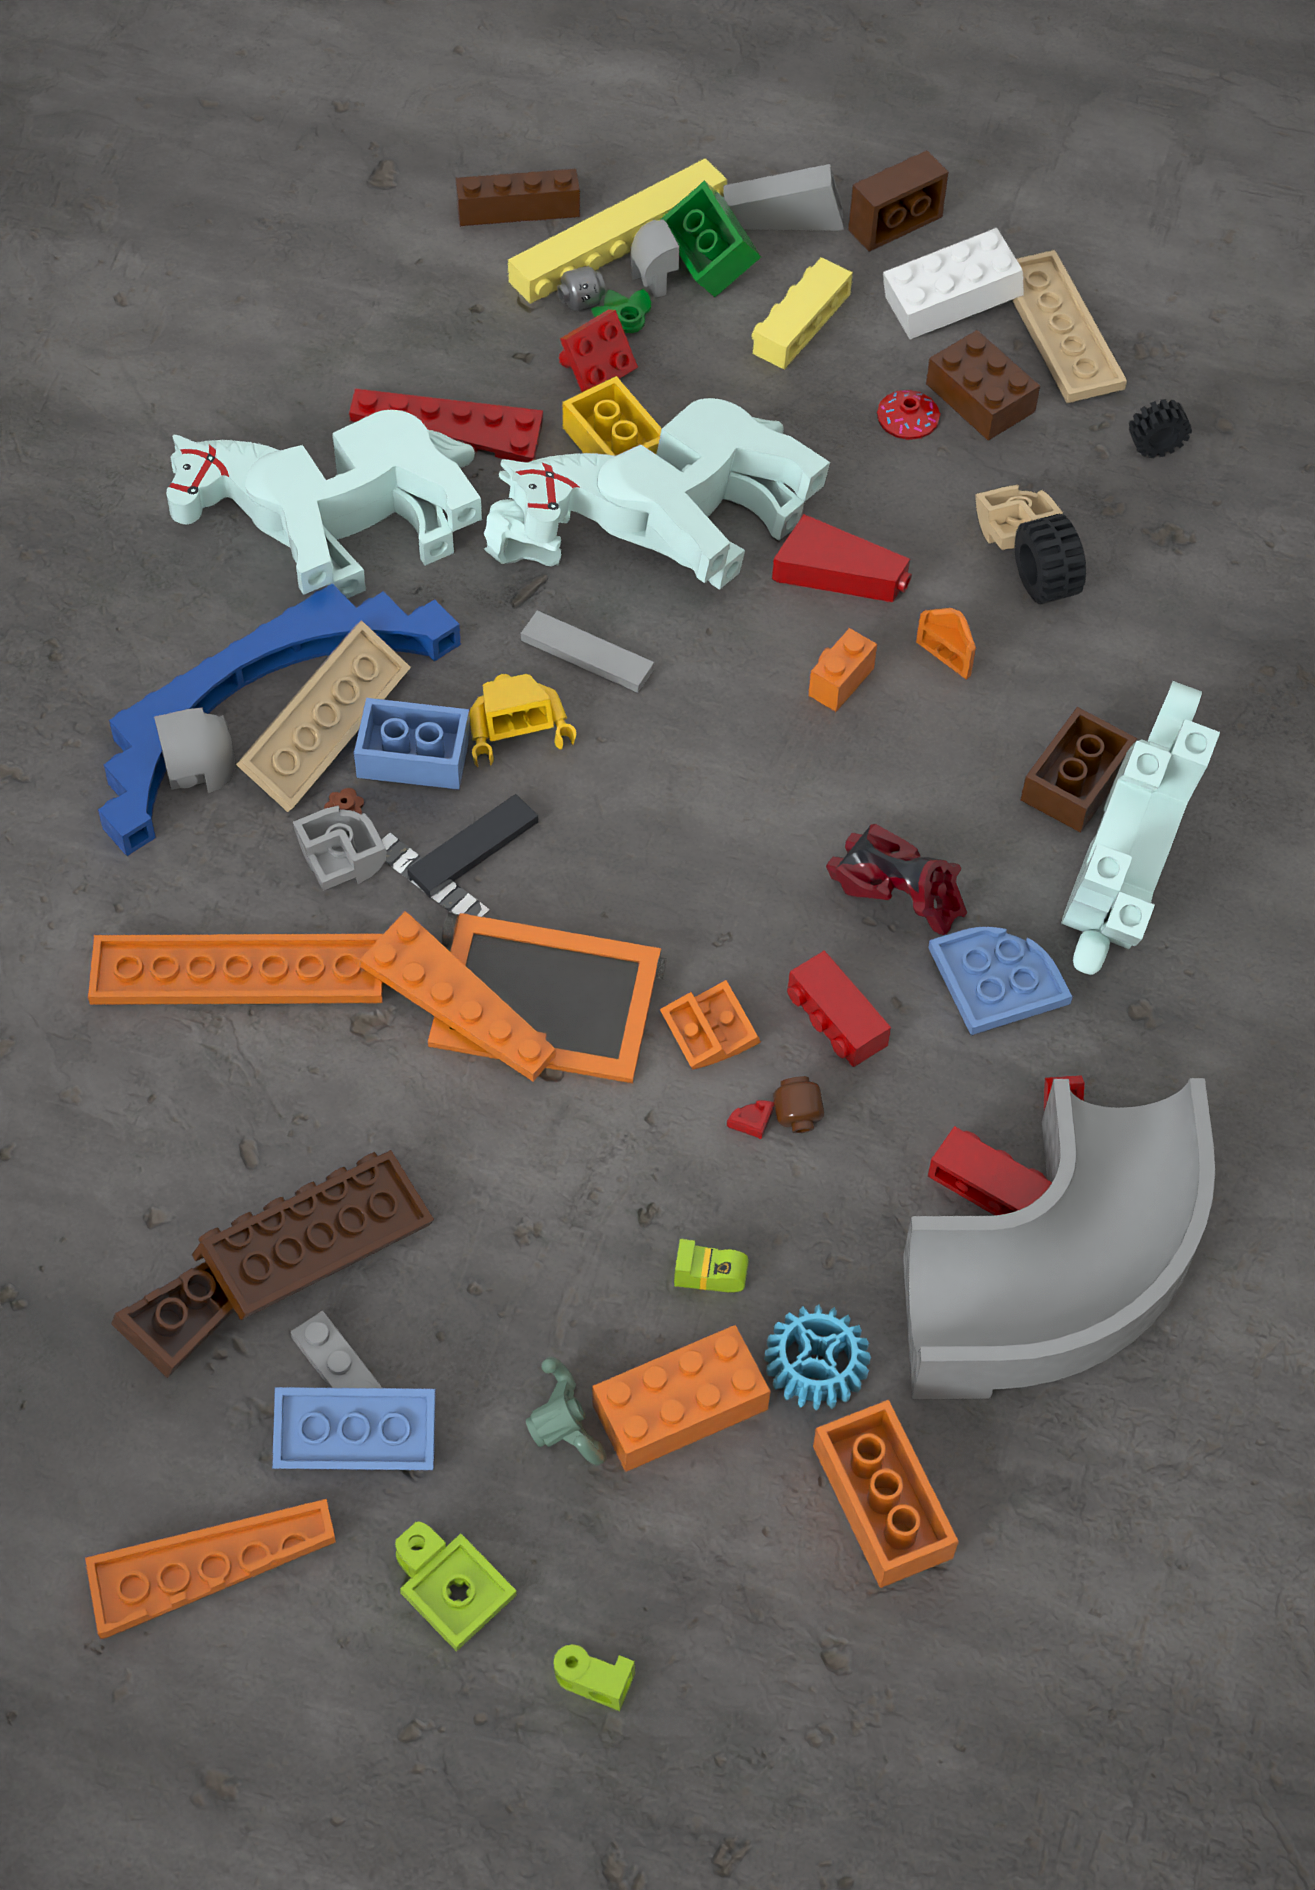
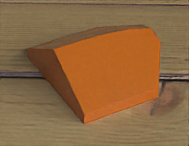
(947, 638)

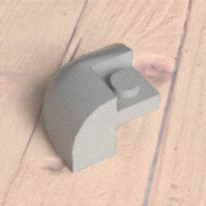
(196, 748)

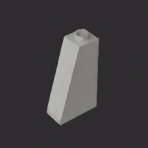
(788, 201)

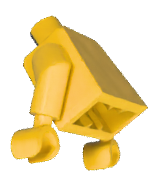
(516, 708)

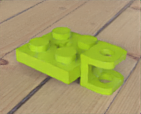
(440, 1566)

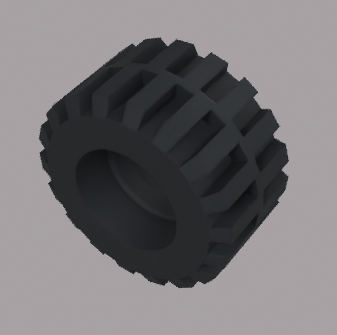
(1050, 558)

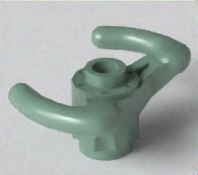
(563, 1417)

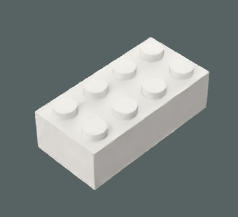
(953, 283)

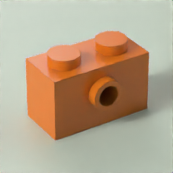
(842, 669)

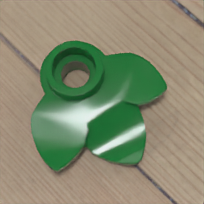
(629, 310)

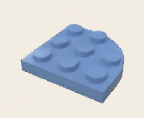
(997, 977)

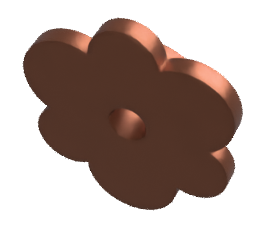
(346, 800)

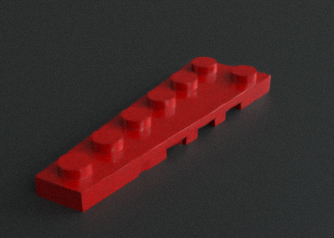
(499, 429)

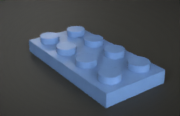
(354, 1428)

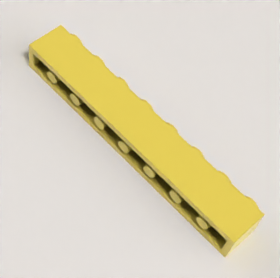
(604, 235)

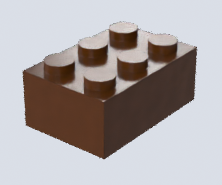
(898, 200)
(982, 385)
(1077, 769)

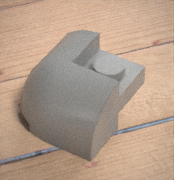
(653, 255)
(340, 846)

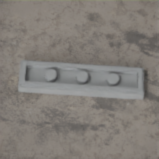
(587, 651)

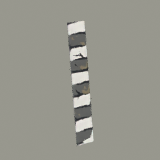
(451, 897)

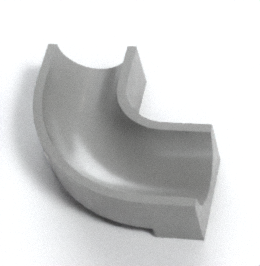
(1076, 1269)

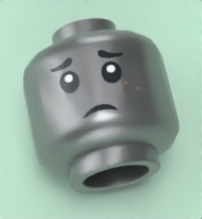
(581, 288)

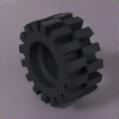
(1160, 428)

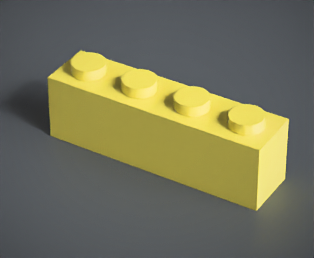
(801, 313)

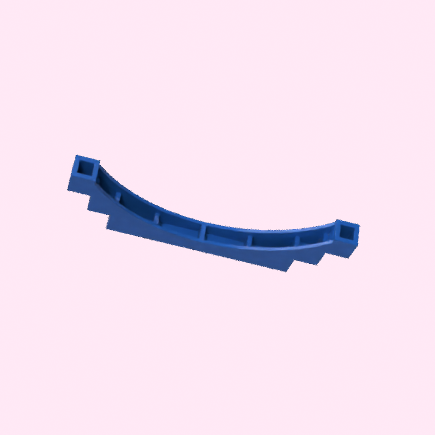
(295, 636)

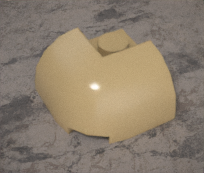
(1005, 508)

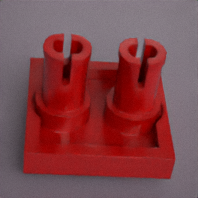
(597, 351)

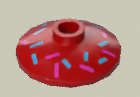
(908, 414)

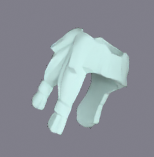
(508, 539)

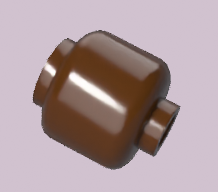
(798, 1104)

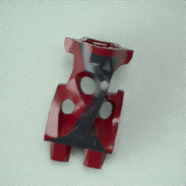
(874, 872)

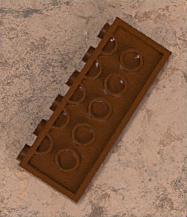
(313, 1233)

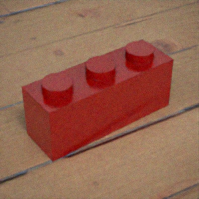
(838, 1009)
(985, 1174)

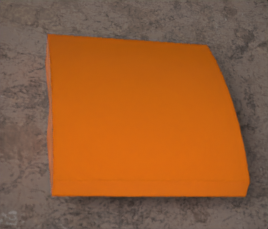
(710, 1026)

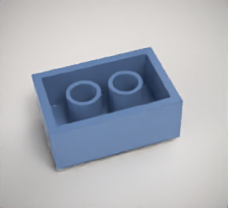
(412, 743)

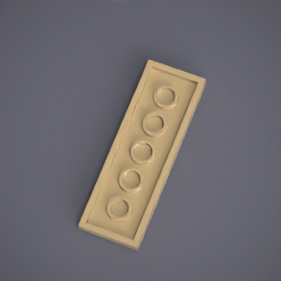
(1065, 330)
(322, 716)

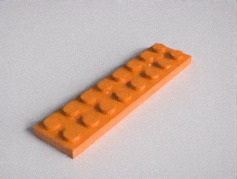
(232, 969)

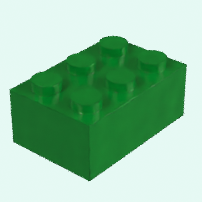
(710, 239)

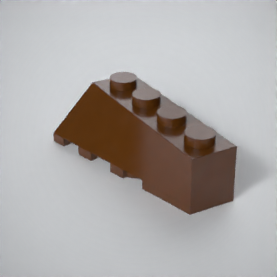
(518, 197)

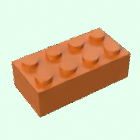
(680, 1398)
(885, 1493)

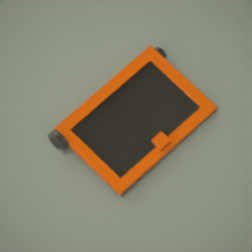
(571, 987)

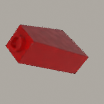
(839, 563)

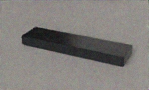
(472, 845)

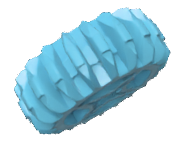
(804, 1332)

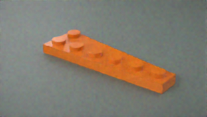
(441, 984)
(174, 1571)

